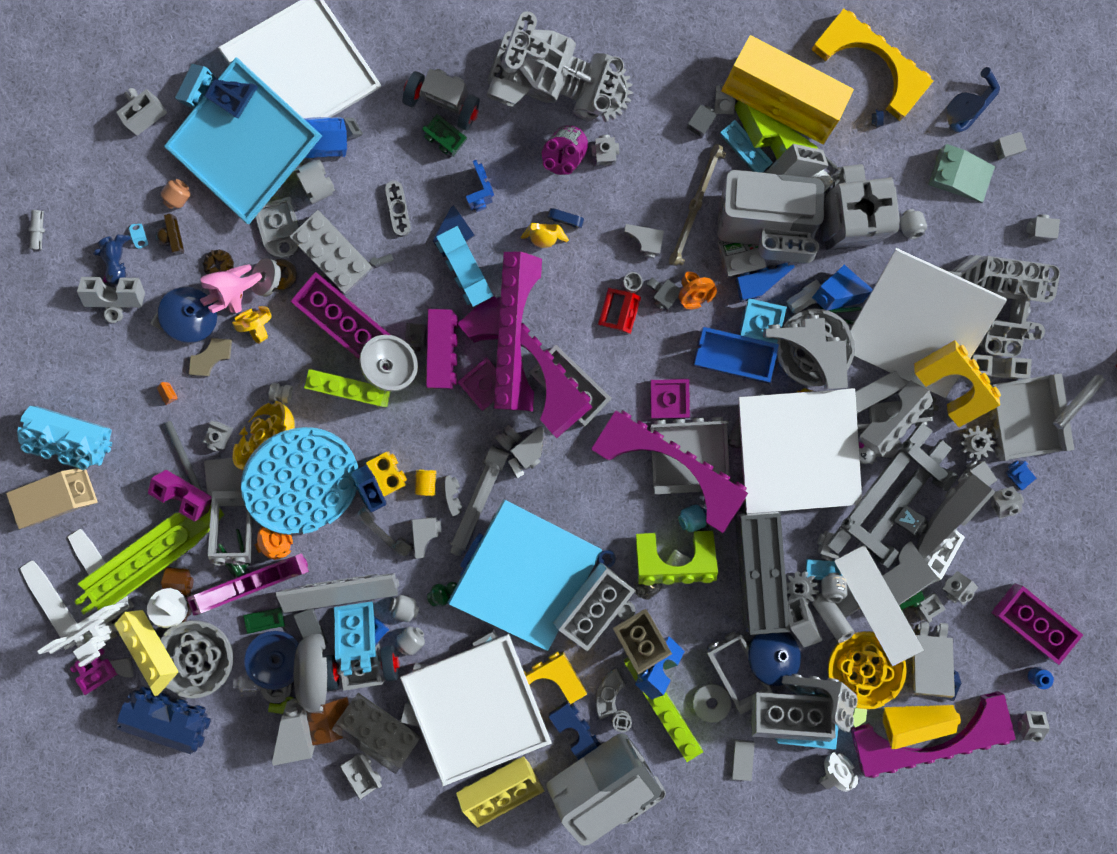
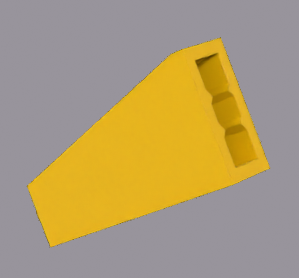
(919, 723)

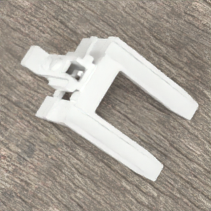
(92, 631)

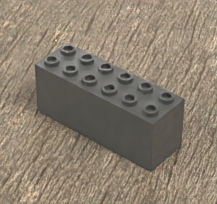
(762, 572)

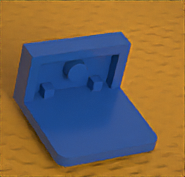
(479, 200)

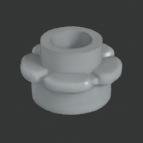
(113, 318)

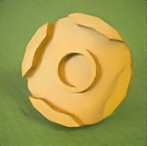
(253, 323)

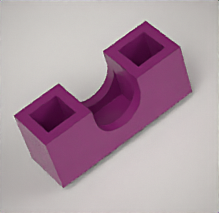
(169, 486)

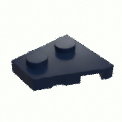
(231, 95)

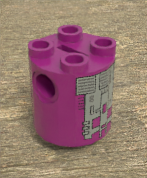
(564, 150)

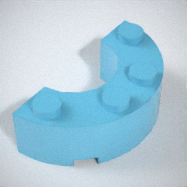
(463, 263)

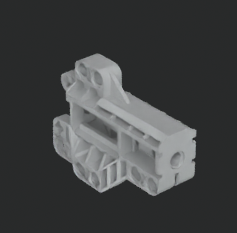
(1022, 285)

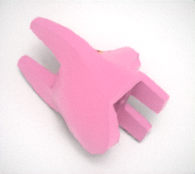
(227, 288)

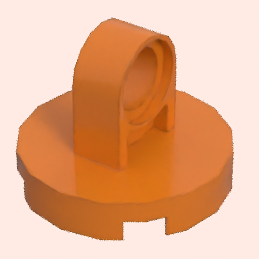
(696, 291)
(273, 544)

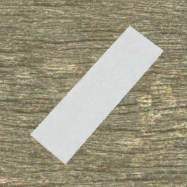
(879, 605)

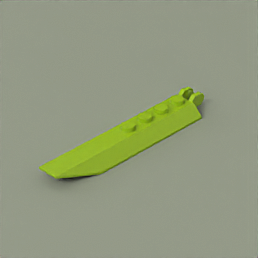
(143, 560)

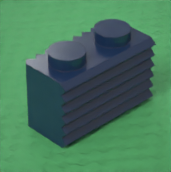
(368, 488)

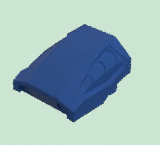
(333, 137)

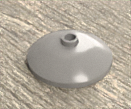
(395, 355)

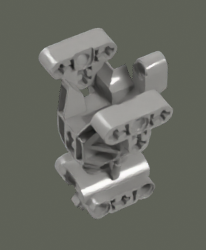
(547, 67)

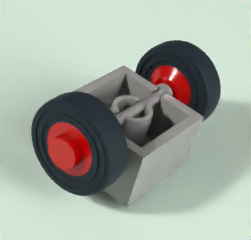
(444, 92)
(383, 668)

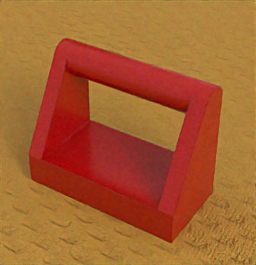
(627, 313)

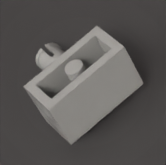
(141, 110)

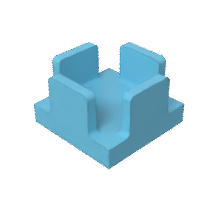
(758, 317)

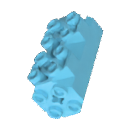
(72, 439)

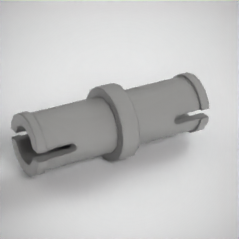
(36, 229)

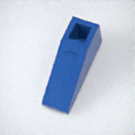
(755, 285)

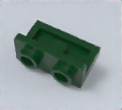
(445, 135)

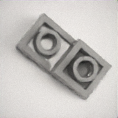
(451, 488)

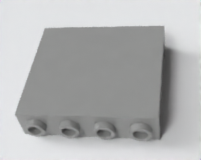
(1027, 416)
(700, 438)

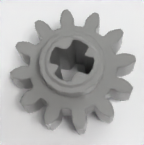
(983, 439)
(808, 586)

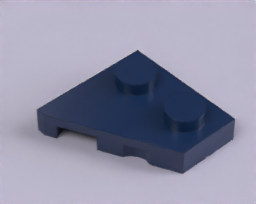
(452, 220)

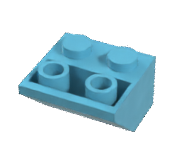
(195, 85)

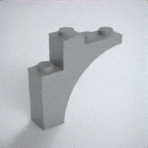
(811, 338)

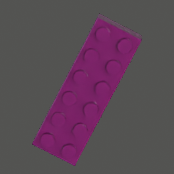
(337, 314)

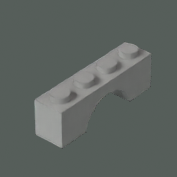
(883, 435)

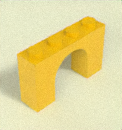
(954, 360)
(561, 671)

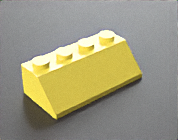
(146, 650)
(499, 792)

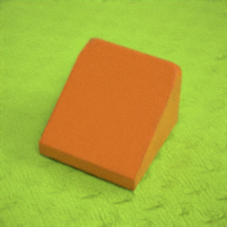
(167, 392)

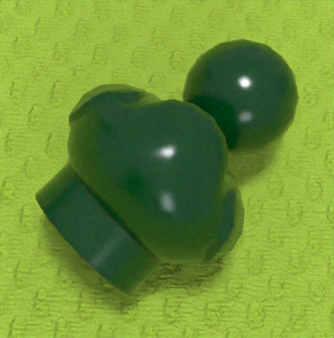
(440, 594)

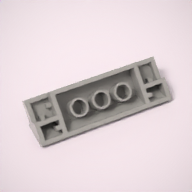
(338, 592)

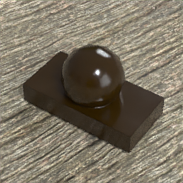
(170, 235)

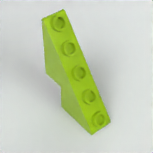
(767, 131)

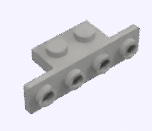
(886, 411)

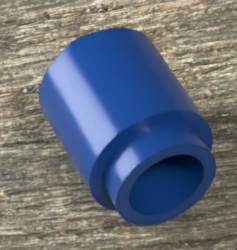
(1040, 678)

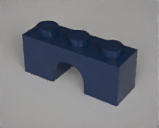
(566, 717)

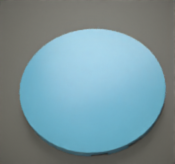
(299, 480)

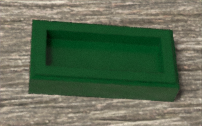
(264, 620)

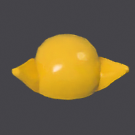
(544, 234)

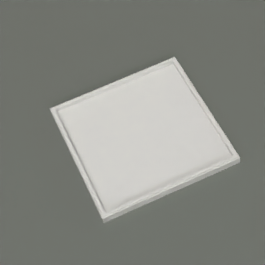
(305, 59)
(918, 312)
(800, 450)
(475, 710)

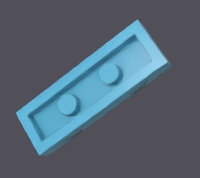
(742, 145)

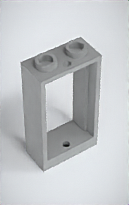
(228, 498)
(745, 704)

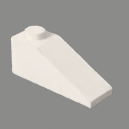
(941, 560)

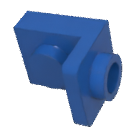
(1020, 474)

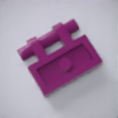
(96, 676)

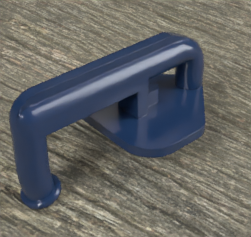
(968, 107)

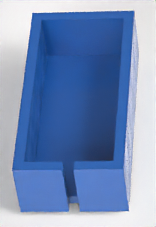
(735, 355)

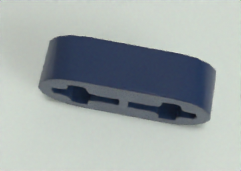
(565, 218)

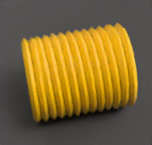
(425, 482)

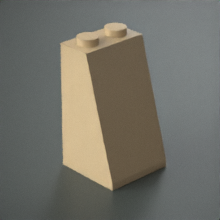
(51, 497)

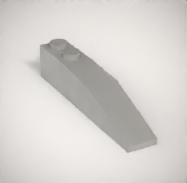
(956, 509)

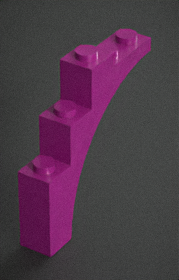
(248, 584)

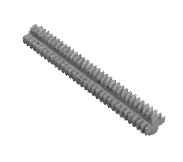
(1079, 401)

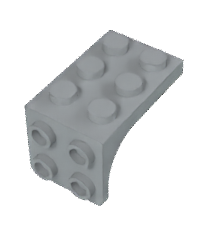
(843, 698)

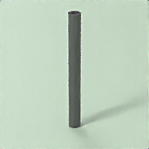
(182, 455)

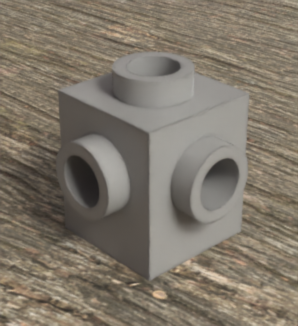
(605, 157)
(1007, 502)
(959, 588)
(1034, 726)

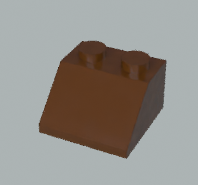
(322, 723)

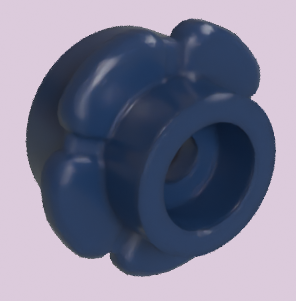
(878, 118)

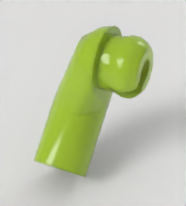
(279, 708)

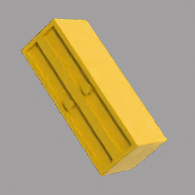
(787, 90)

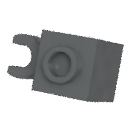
(665, 294)

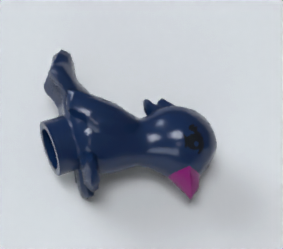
(111, 254)

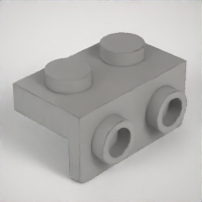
(360, 775)

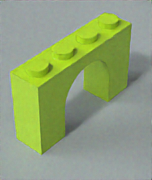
(346, 388)
(653, 570)

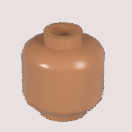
(175, 194)

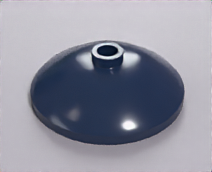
(182, 325)
(260, 657)
(765, 657)

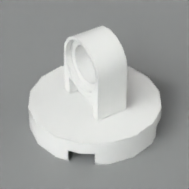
(167, 608)
(839, 773)

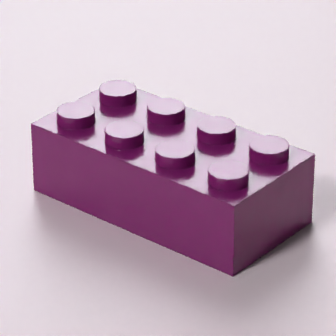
(440, 349)
(1037, 623)

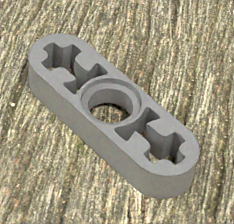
(395, 223)

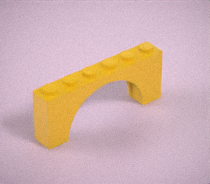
(908, 80)

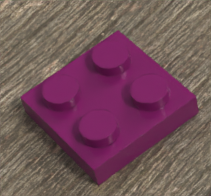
(481, 384)
(670, 398)

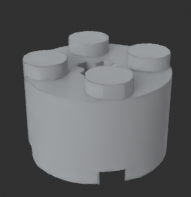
(314, 181)

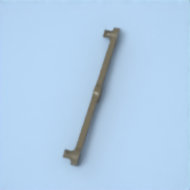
(695, 204)

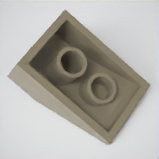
(642, 641)

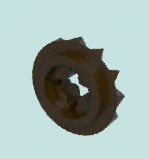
(220, 255)
(290, 271)

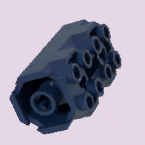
(164, 721)

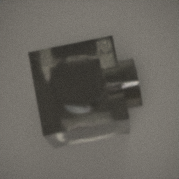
(416, 336)

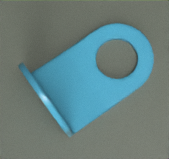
(138, 235)

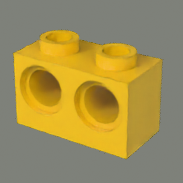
(383, 475)

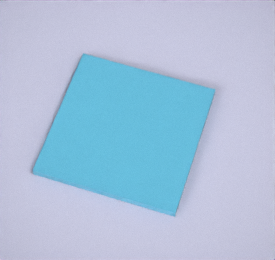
(245, 156)
(524, 574)

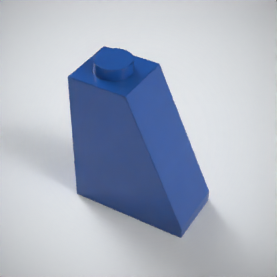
(842, 290)

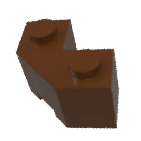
(179, 580)

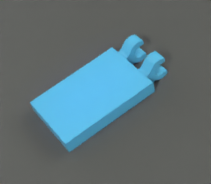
(354, 635)

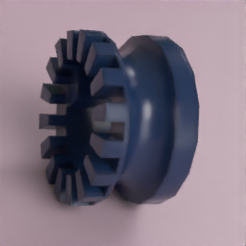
(612, 555)

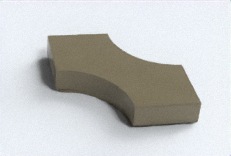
(203, 363)

